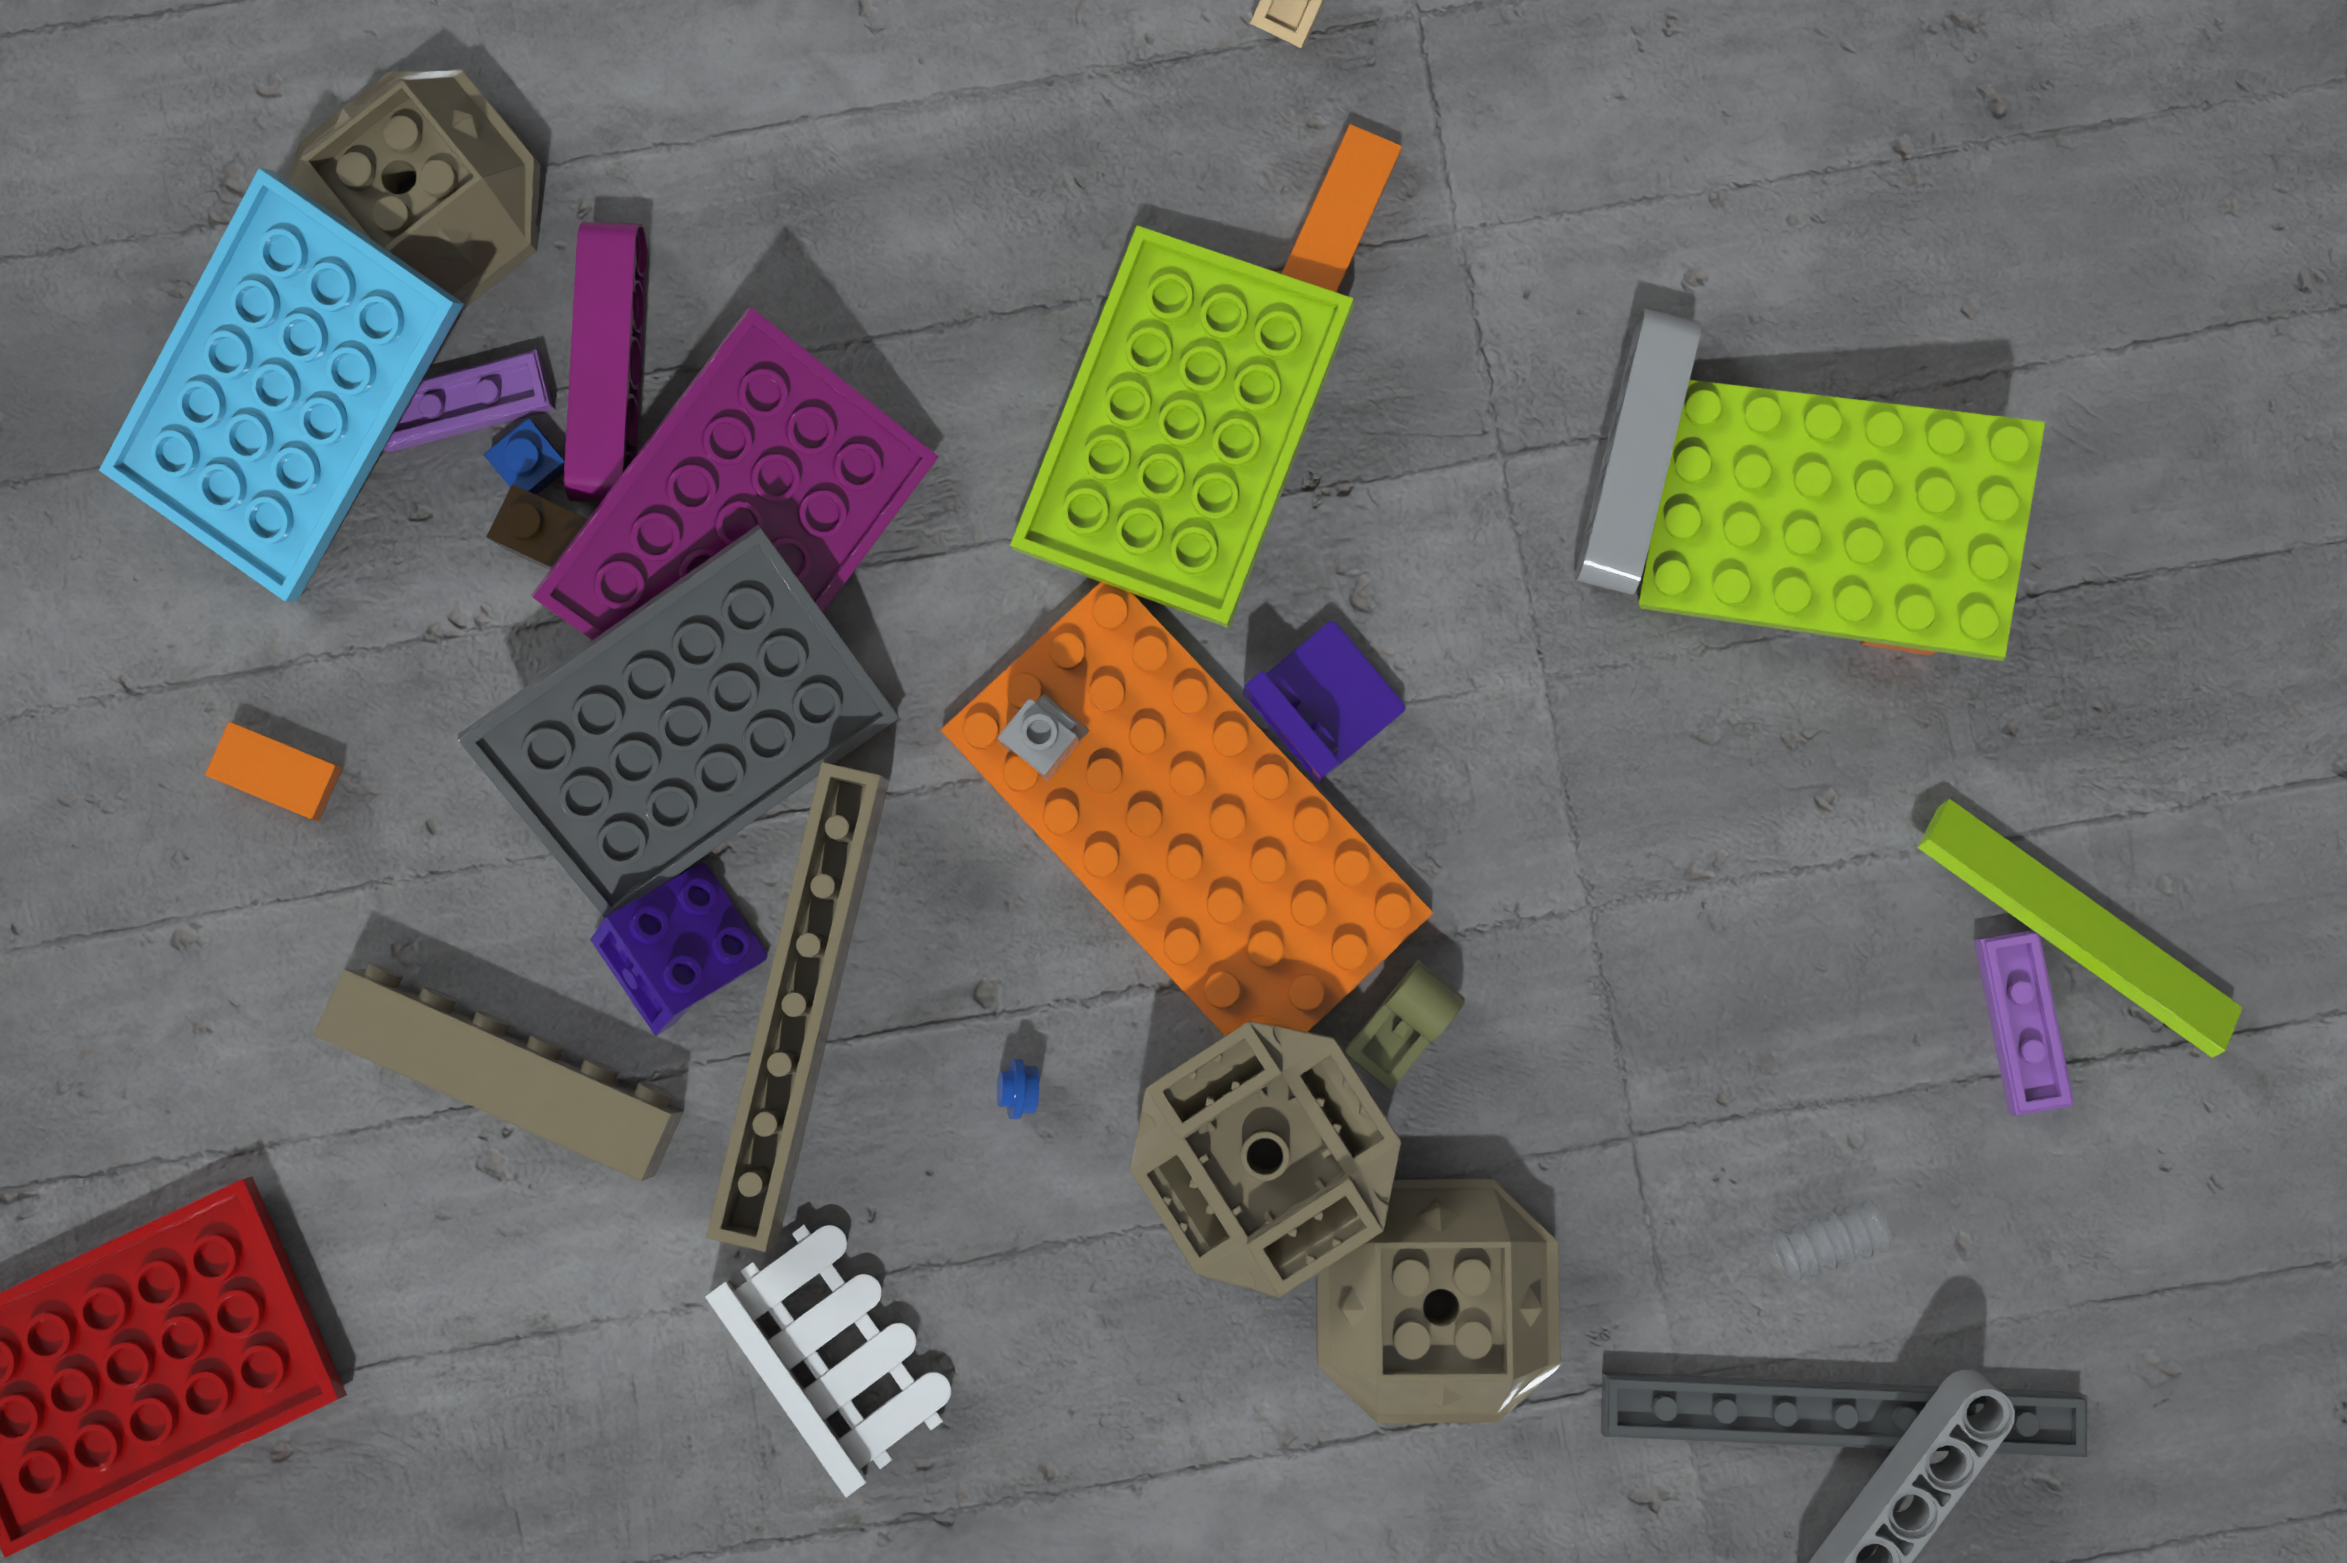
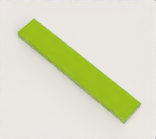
(2081, 928)

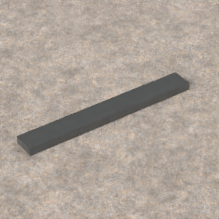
(1818, 1412)

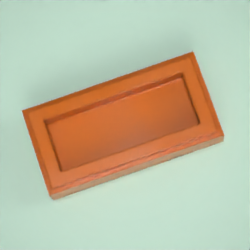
(273, 771)

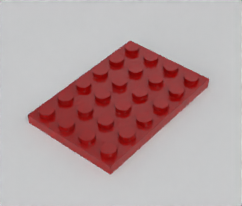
(150, 1362)

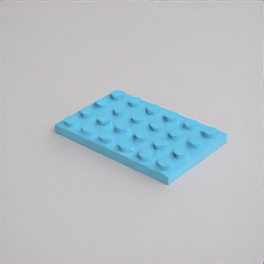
(280, 385)

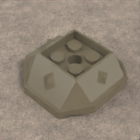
(473, 187)
(1255, 1222)
(1489, 1346)

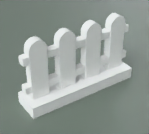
(839, 1385)

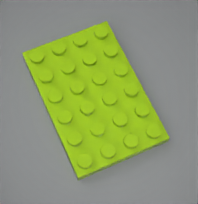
(1183, 425)
(1844, 518)

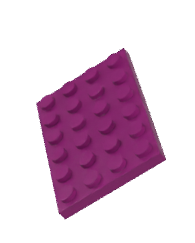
(747, 444)

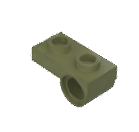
(1405, 1025)

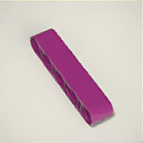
(605, 357)

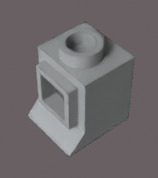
(1043, 735)

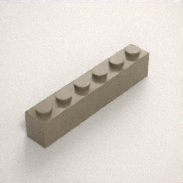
(500, 1072)

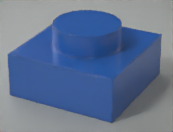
(526, 458)

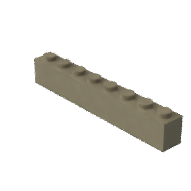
(798, 1008)

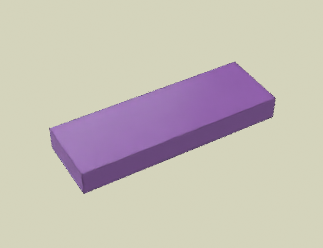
(473, 400)
(2024, 1022)

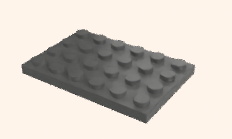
(679, 724)

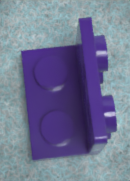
(1324, 701)
(677, 946)

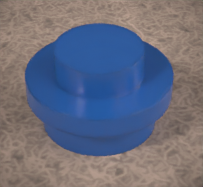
(1018, 1089)

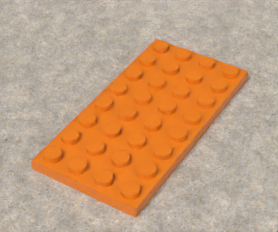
(1191, 822)

